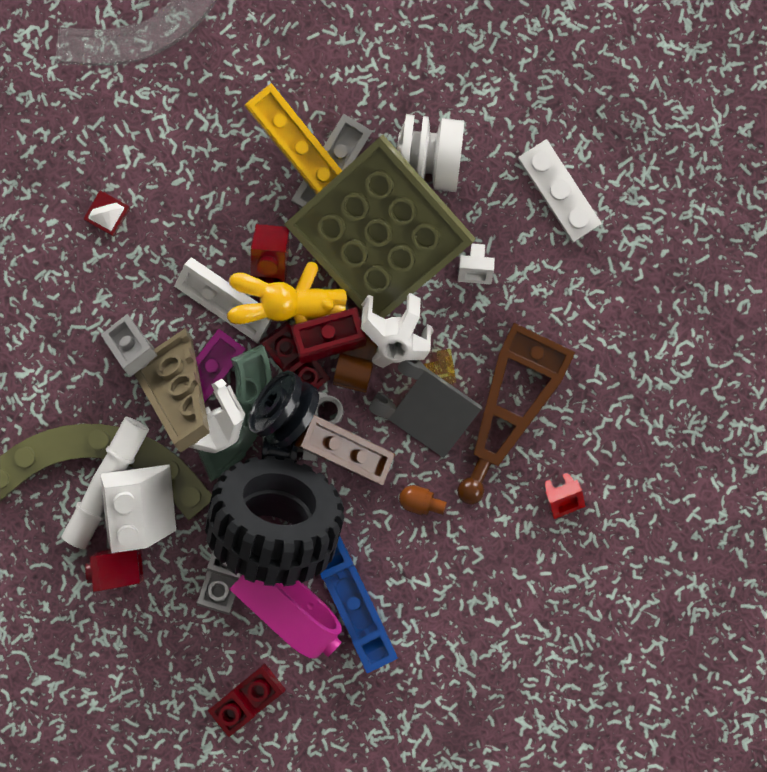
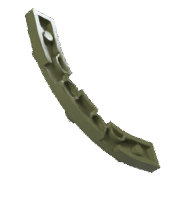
(91, 442)

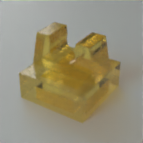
(444, 366)

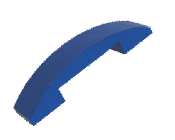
(357, 611)

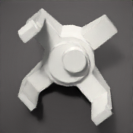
(395, 335)
(224, 422)

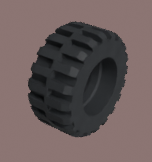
(267, 549)

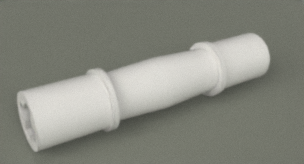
(118, 457)

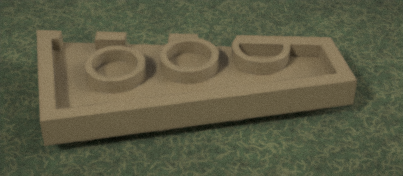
(176, 390)

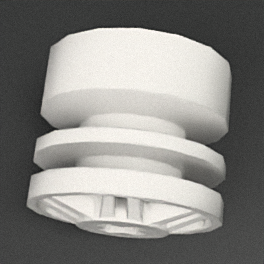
(433, 152)

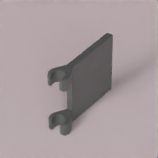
(430, 410)

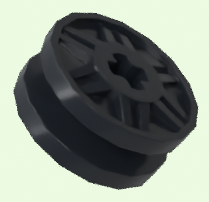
(283, 409)

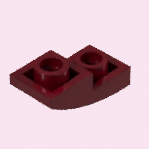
(283, 350)
(246, 700)

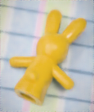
(282, 301)

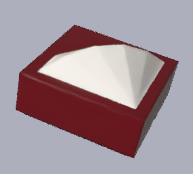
(107, 213)

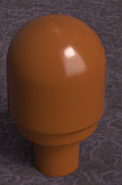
(420, 501)

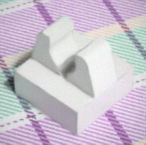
(476, 267)

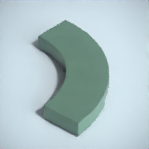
(252, 375)

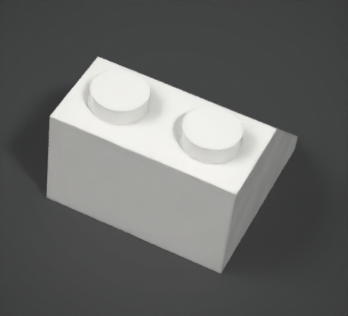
(138, 507)

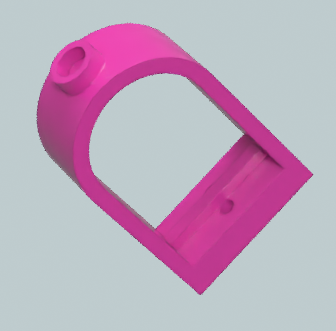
(293, 615)

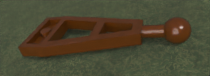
(536, 354)

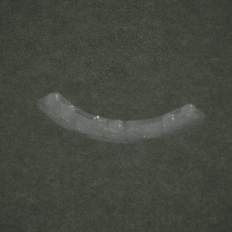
(133, 41)

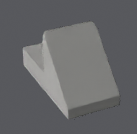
(129, 345)

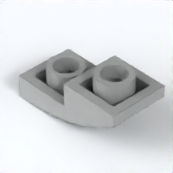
(216, 586)

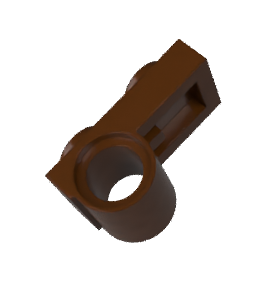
(355, 367)

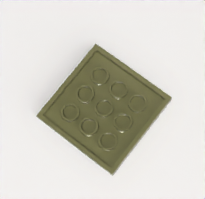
(380, 229)

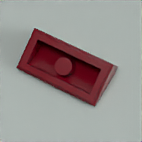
(328, 335)

